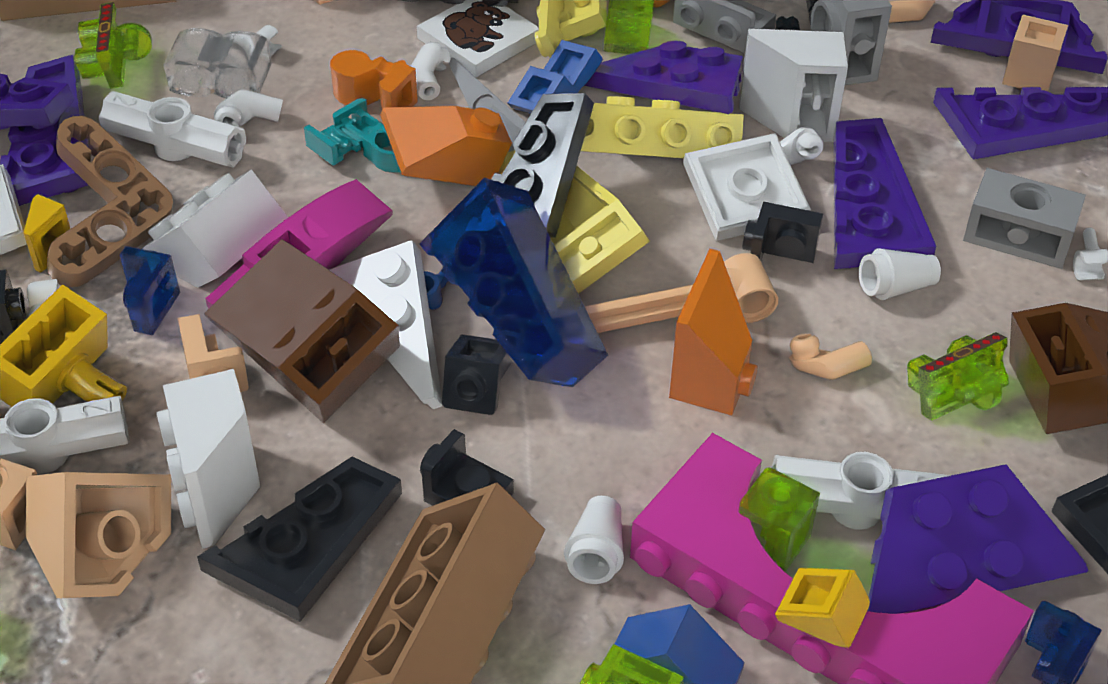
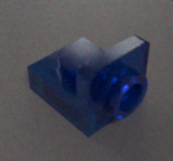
(149, 287)
(1064, 644)

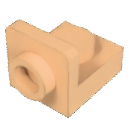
(203, 353)

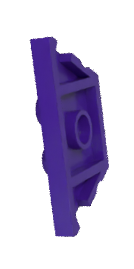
(992, 25)
(675, 73)
(963, 529)

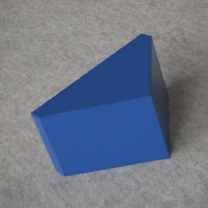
(683, 644)

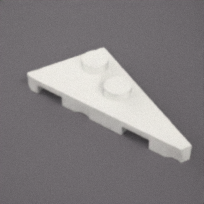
(398, 287)

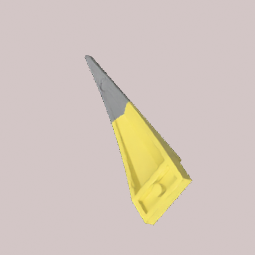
(594, 226)

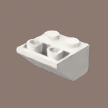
(794, 80)
(216, 227)
(211, 454)

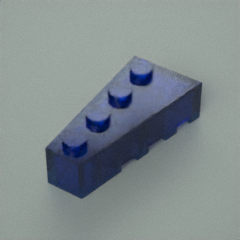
(517, 282)

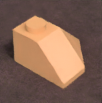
(95, 528)

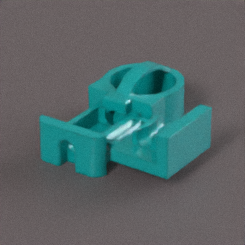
(353, 134)

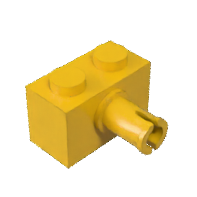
(56, 353)

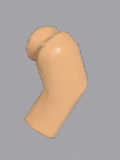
(909, 10)
(828, 364)

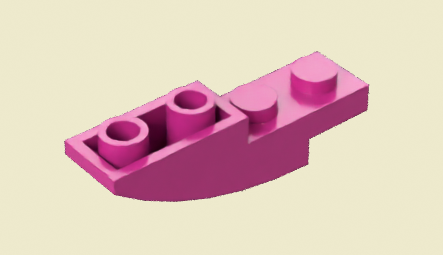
(322, 230)

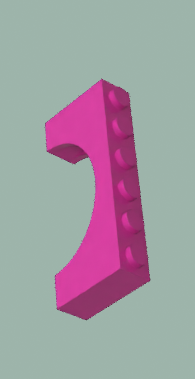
(712, 553)

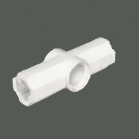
(172, 129)
(45, 436)
(850, 489)

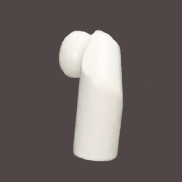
(427, 60)
(245, 105)
(802, 145)

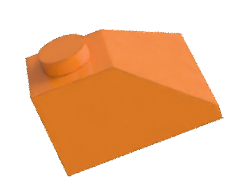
(447, 142)
(712, 343)

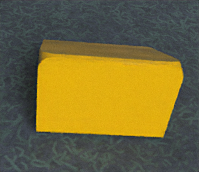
(44, 224)
(825, 604)

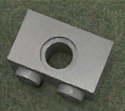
(1024, 217)

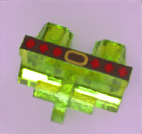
(109, 45)
(965, 375)

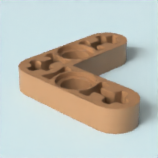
(122, 201)

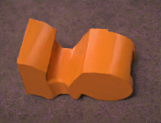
(359, 77)

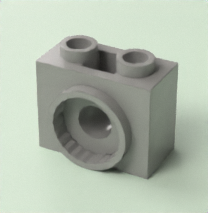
(864, 33)

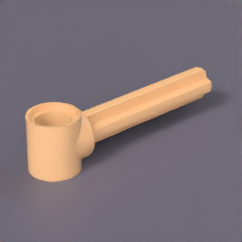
(746, 274)

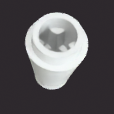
(897, 272)
(596, 542)

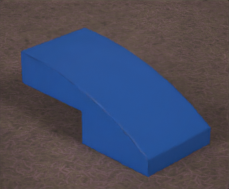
(563, 74)

